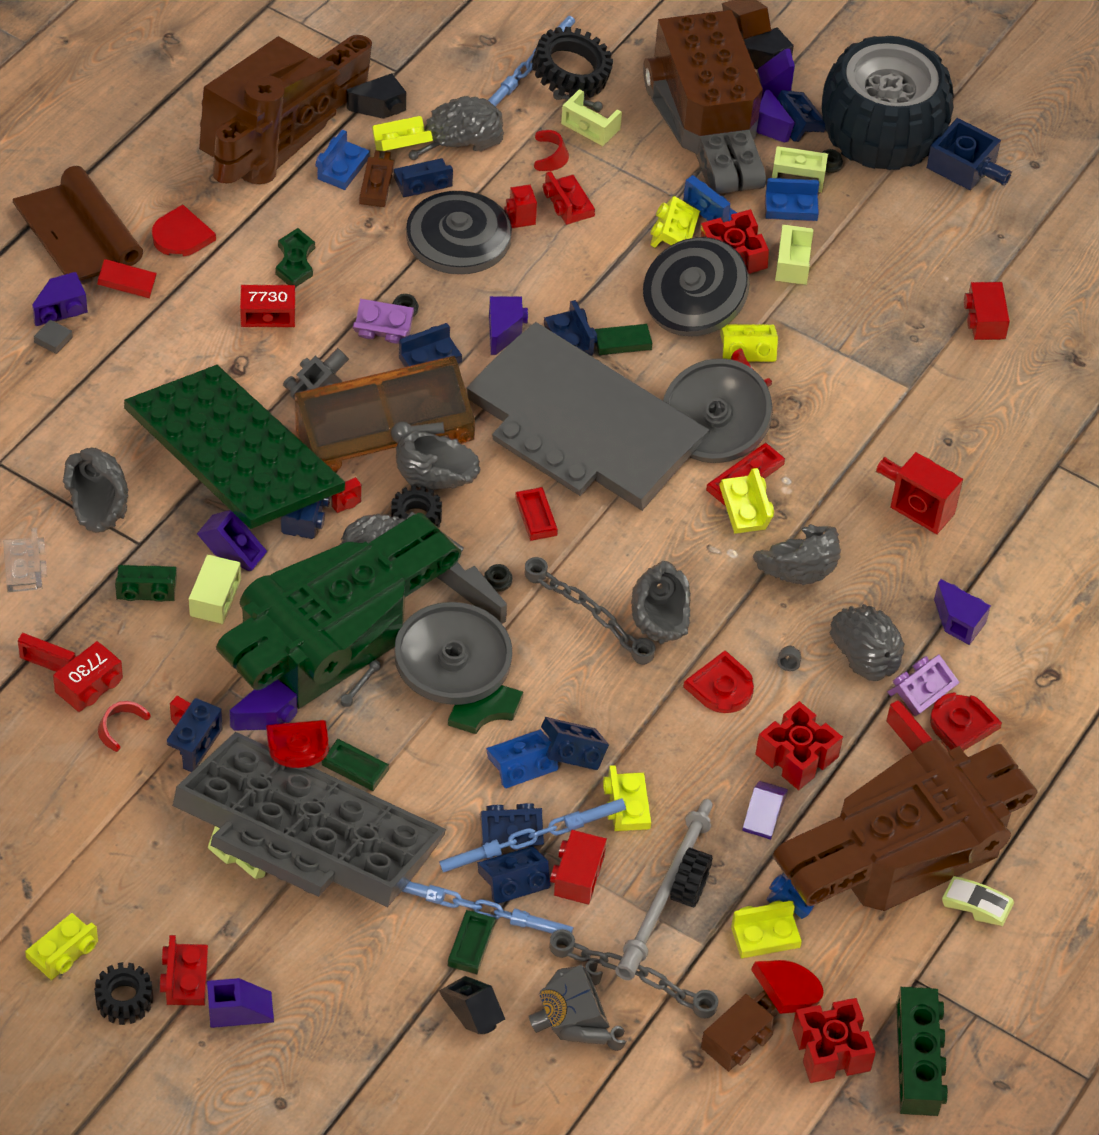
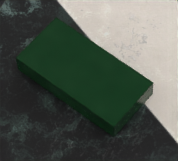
(623, 339)
(355, 764)
(471, 942)

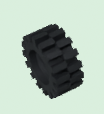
(417, 500)
(691, 877)
(123, 977)

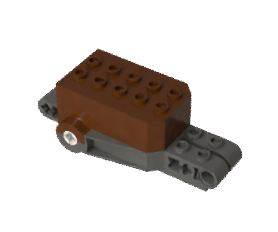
(709, 96)

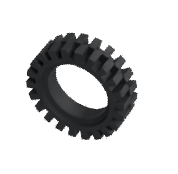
(578, 44)

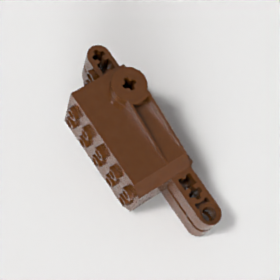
(275, 105)
(910, 827)

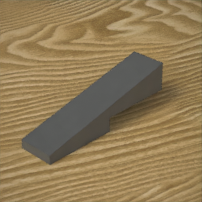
(475, 589)

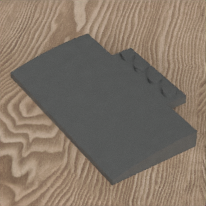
(583, 418)
(305, 823)

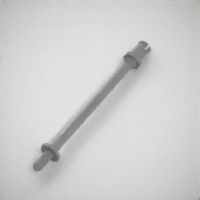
(636, 949)

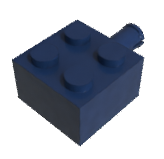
(967, 155)

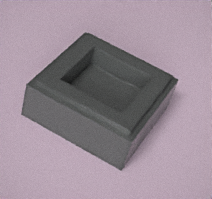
(53, 336)

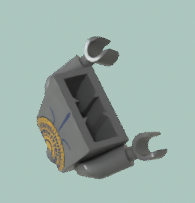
(575, 1008)

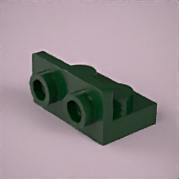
(146, 583)

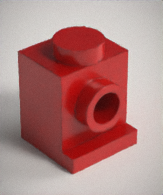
(521, 206)

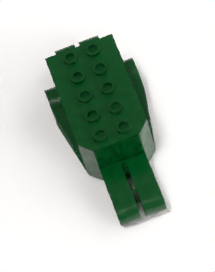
(334, 609)

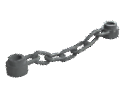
(639, 645)
(702, 997)

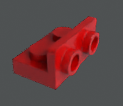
(568, 198)
(185, 973)

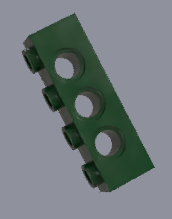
(915, 1095)

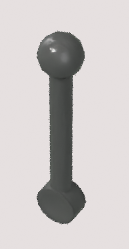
(597, 105)
(413, 155)
(346, 699)

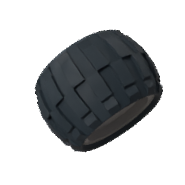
(887, 102)

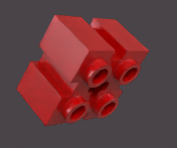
(743, 236)
(799, 745)
(833, 1040)

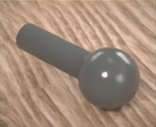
(403, 428)

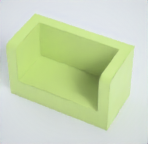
(589, 122)
(800, 163)
(794, 254)
(215, 589)

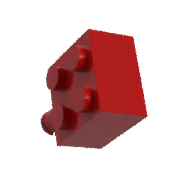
(923, 491)

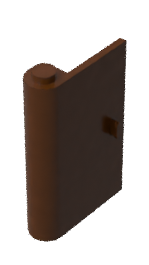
(78, 225)

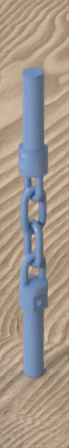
(510, 82)
(572, 821)
(517, 917)

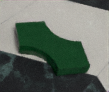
(294, 266)
(498, 706)

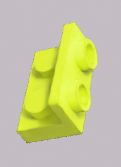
(400, 133)
(674, 222)
(756, 341)
(747, 502)
(633, 791)
(765, 929)
(62, 946)

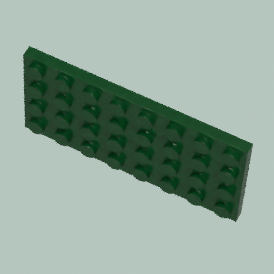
(234, 446)

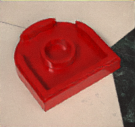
(181, 233)
(722, 684)
(962, 720)
(298, 743)
(788, 984)

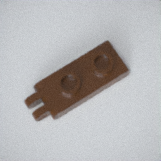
(377, 180)

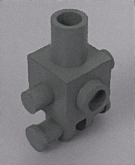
(317, 373)

